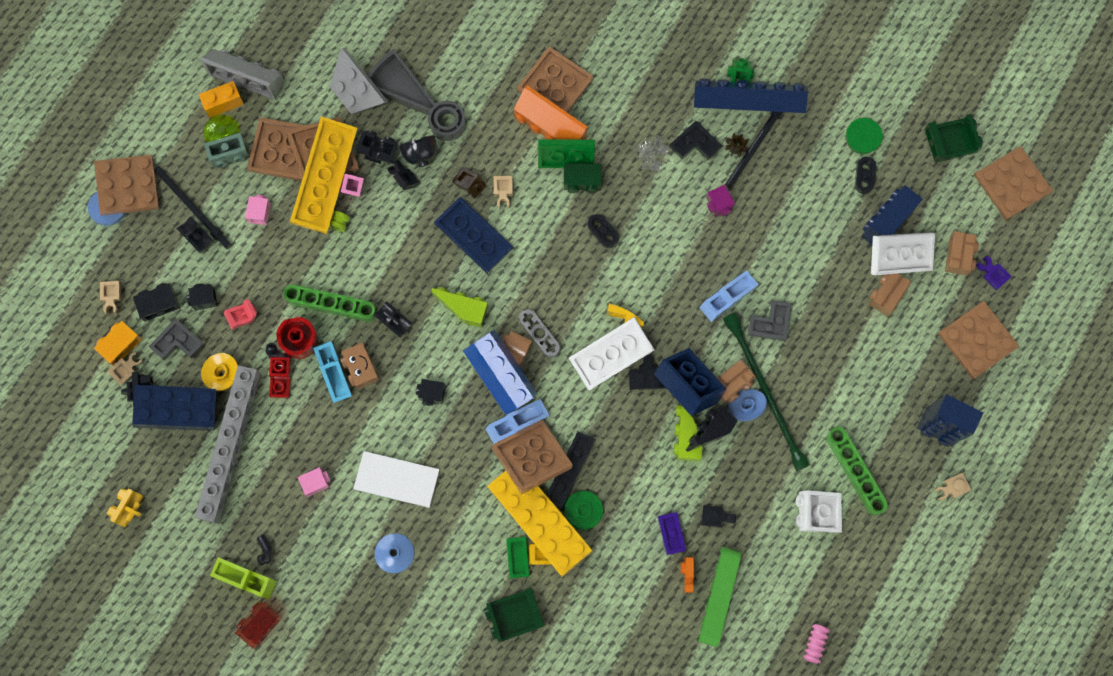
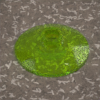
(228, 123)

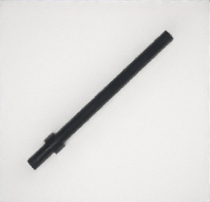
(748, 155)
(215, 231)

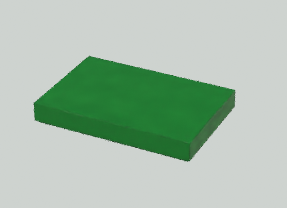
(556, 152)

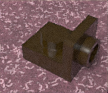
(469, 182)

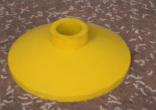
(211, 371)

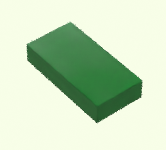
(517, 557)

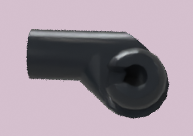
(272, 351)
(266, 548)

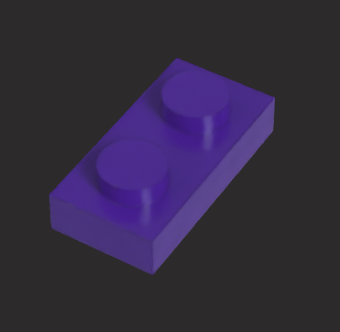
(671, 533)

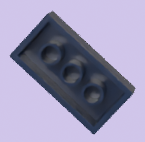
(174, 408)
(949, 420)

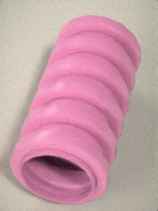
(816, 644)

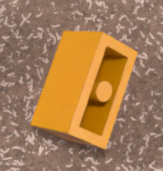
(221, 99)
(117, 343)

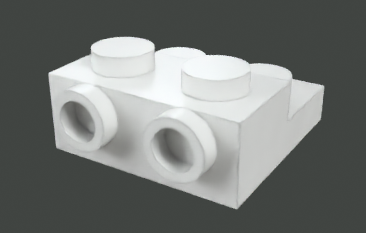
(819, 511)

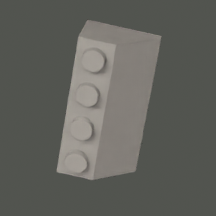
(243, 73)

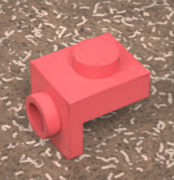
(241, 314)

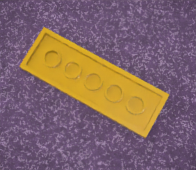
(323, 175)
(542, 524)

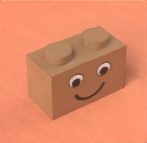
(359, 366)

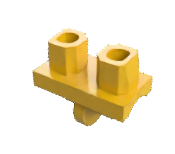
(127, 508)

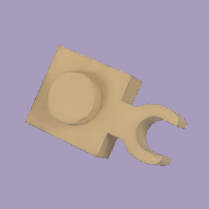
(503, 188)
(110, 293)
(123, 370)
(954, 486)

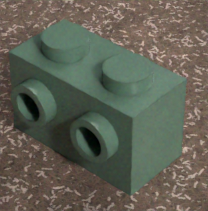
(226, 150)

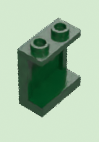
(953, 139)
(514, 615)

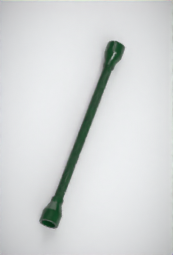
(799, 459)

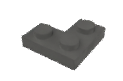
(773, 327)
(174, 336)

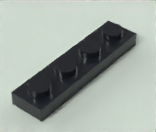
(564, 483)

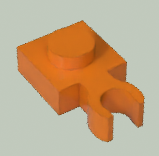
(687, 569)

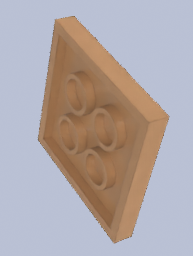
(557, 79)
(301, 142)
(272, 151)
(1013, 183)
(126, 185)
(978, 340)
(531, 456)

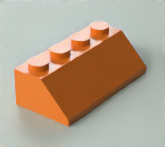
(547, 117)

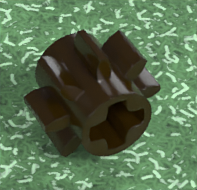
(741, 147)

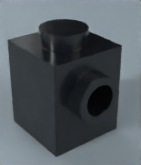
(202, 297)
(430, 392)

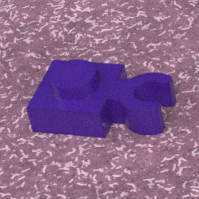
(995, 275)

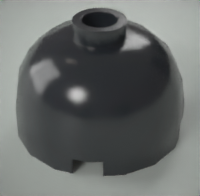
(419, 151)

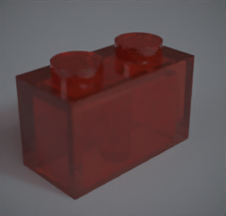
(258, 624)

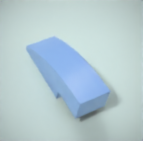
(728, 296)
(517, 421)

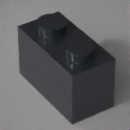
(156, 302)

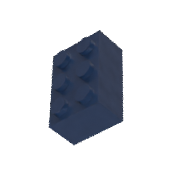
(892, 214)
(690, 381)

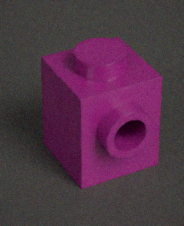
(720, 201)

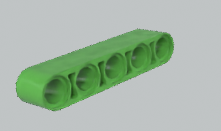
(323, 297)
(865, 476)
(720, 597)

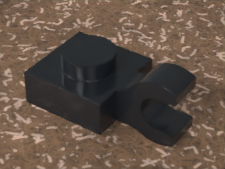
(403, 176)
(714, 517)

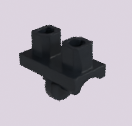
(195, 235)
(393, 319)
(137, 379)

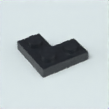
(695, 137)

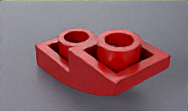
(279, 377)

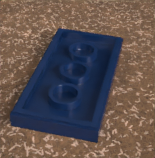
(473, 235)

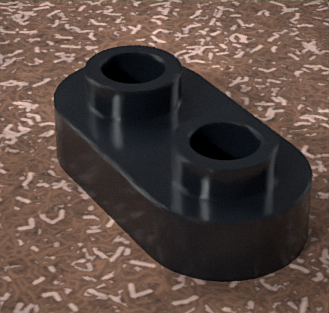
(865, 176)
(603, 231)

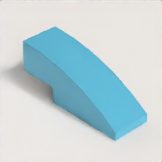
(332, 371)

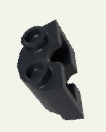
(375, 148)

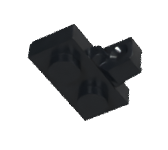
(644, 377)

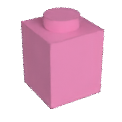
(351, 185)
(258, 210)
(314, 481)

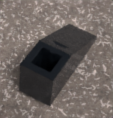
(715, 426)

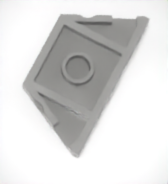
(354, 86)

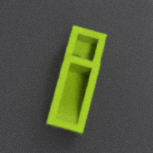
(243, 578)

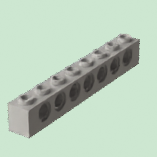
(228, 445)

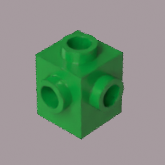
(740, 70)

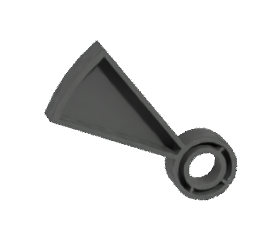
(400, 85)

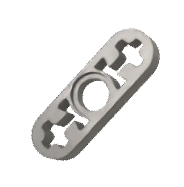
(551, 341)

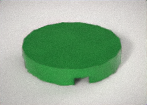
(864, 135)
(579, 515)

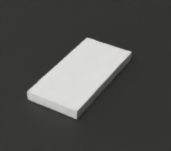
(902, 253)
(611, 353)
(396, 479)

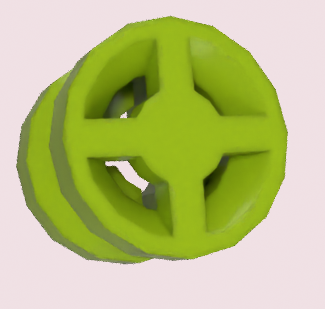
(339, 221)

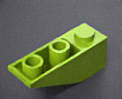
(466, 309)
(684, 431)

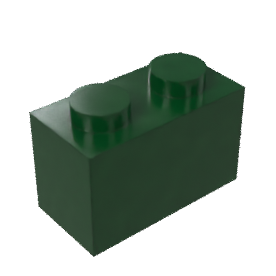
(582, 177)

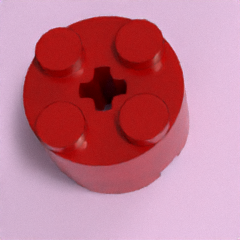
(301, 328)

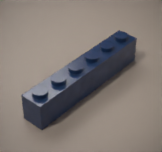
(751, 96)

